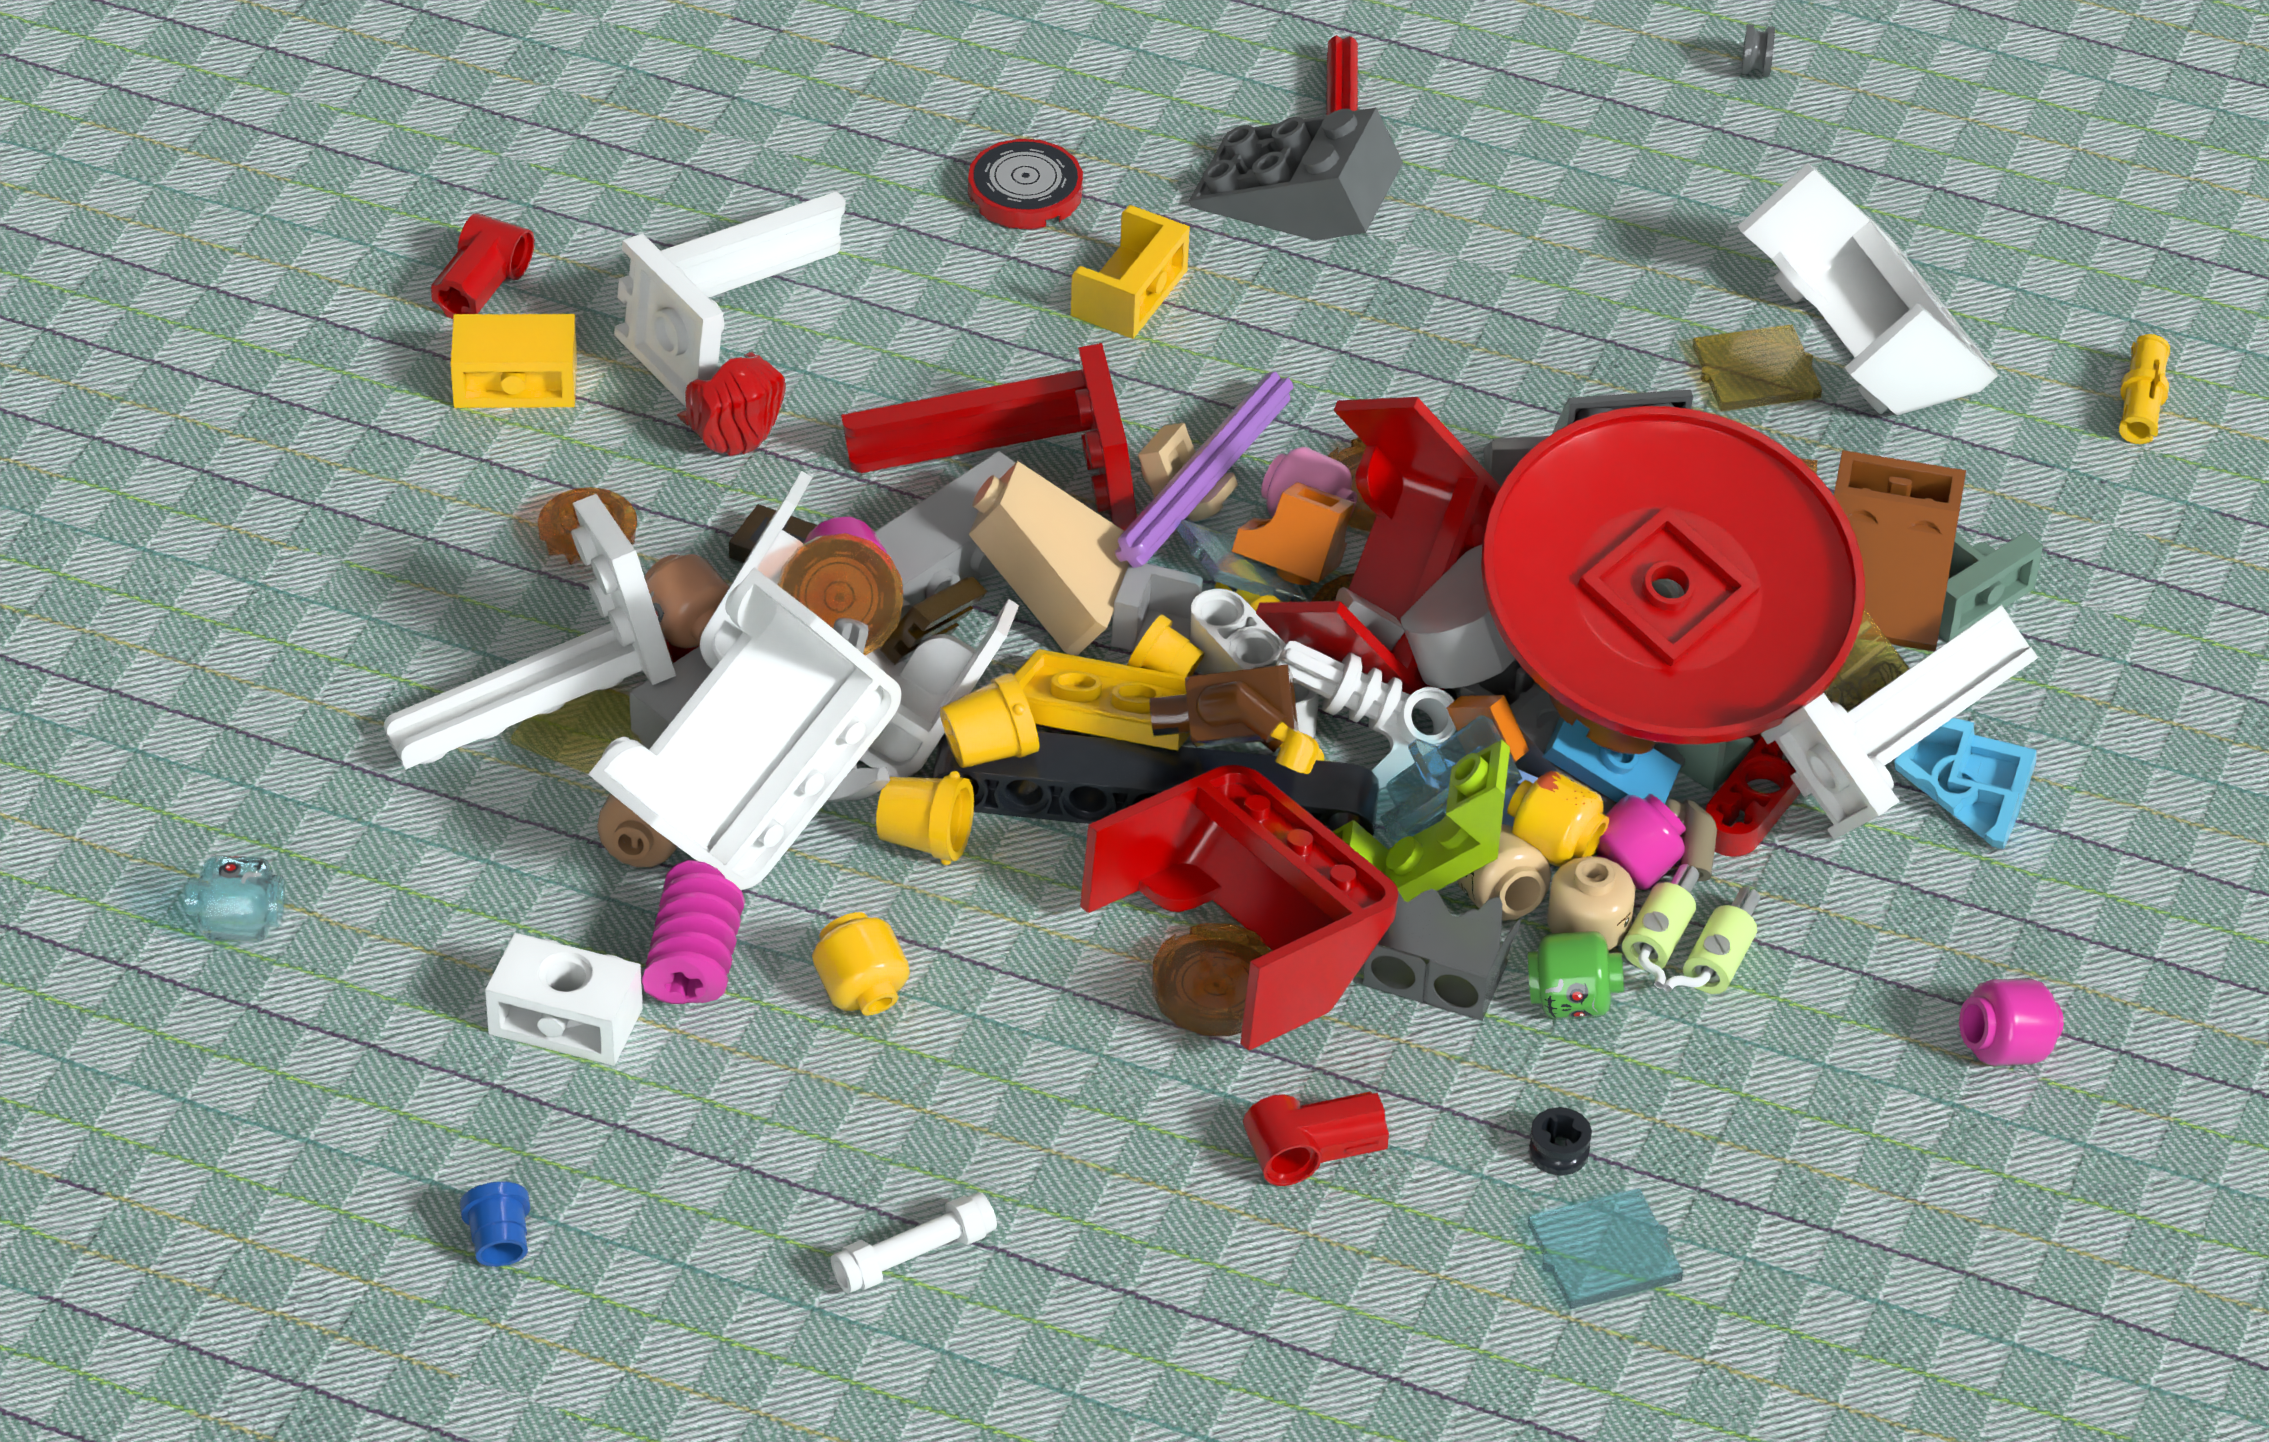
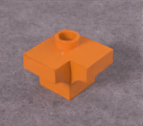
(1303, 536)

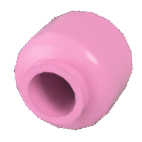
(1308, 468)

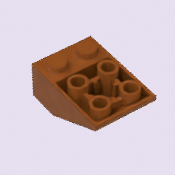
(1906, 537)

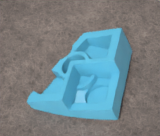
(1971, 777)

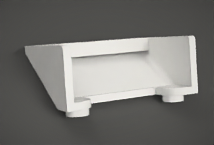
(756, 738)

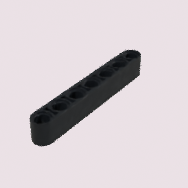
(1095, 777)

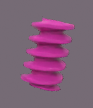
(693, 935)

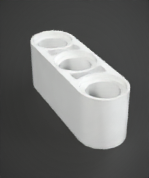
(1240, 640)

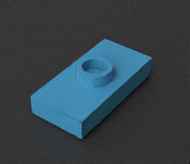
(1608, 770)

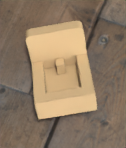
(1167, 455)

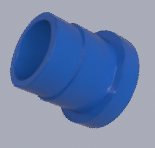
(497, 1222)

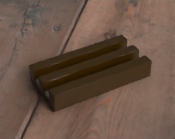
(933, 617)

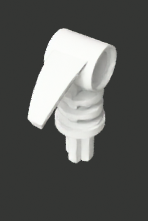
(1365, 695)

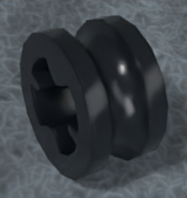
(1556, 1158)

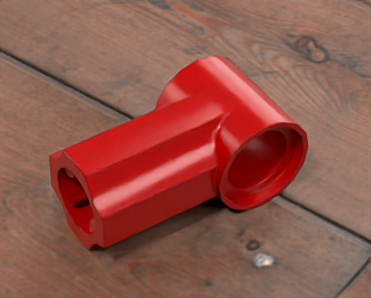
(484, 258)
(1297, 1138)

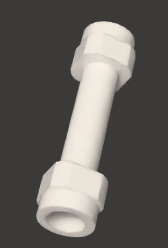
(862, 1264)

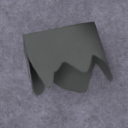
(1442, 956)

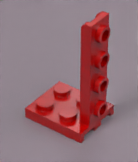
(1007, 417)

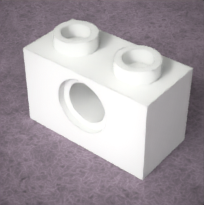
(564, 998)

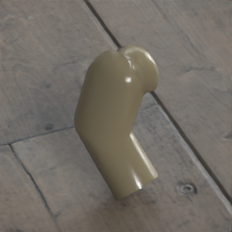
(1698, 837)

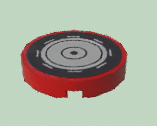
(1025, 183)

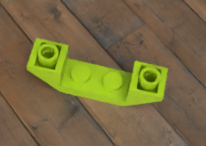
(1456, 844)

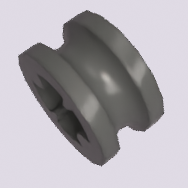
(1758, 50)

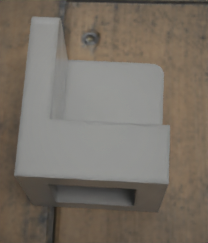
(1148, 594)

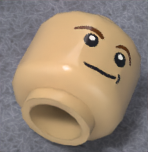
(1517, 876)
(1592, 897)

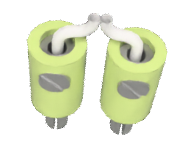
(1716, 950)

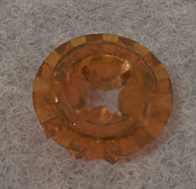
(559, 519)

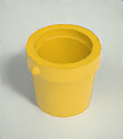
(990, 723)
(927, 814)

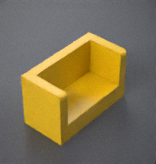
(1135, 277)
(513, 360)

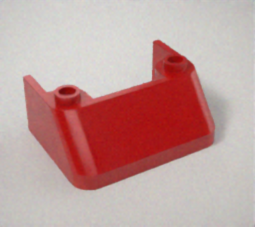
(1428, 513)
(1268, 867)

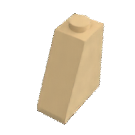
(1051, 554)

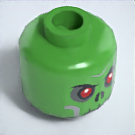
(1574, 975)

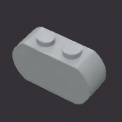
(1454, 629)

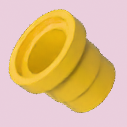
(1166, 650)

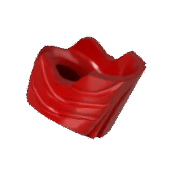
(735, 406)

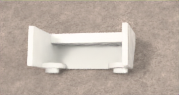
(1870, 294)
(933, 676)

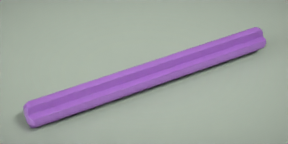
(1203, 470)

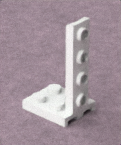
(667, 291)
(558, 674)
(1845, 753)

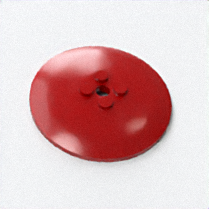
(1688, 500)

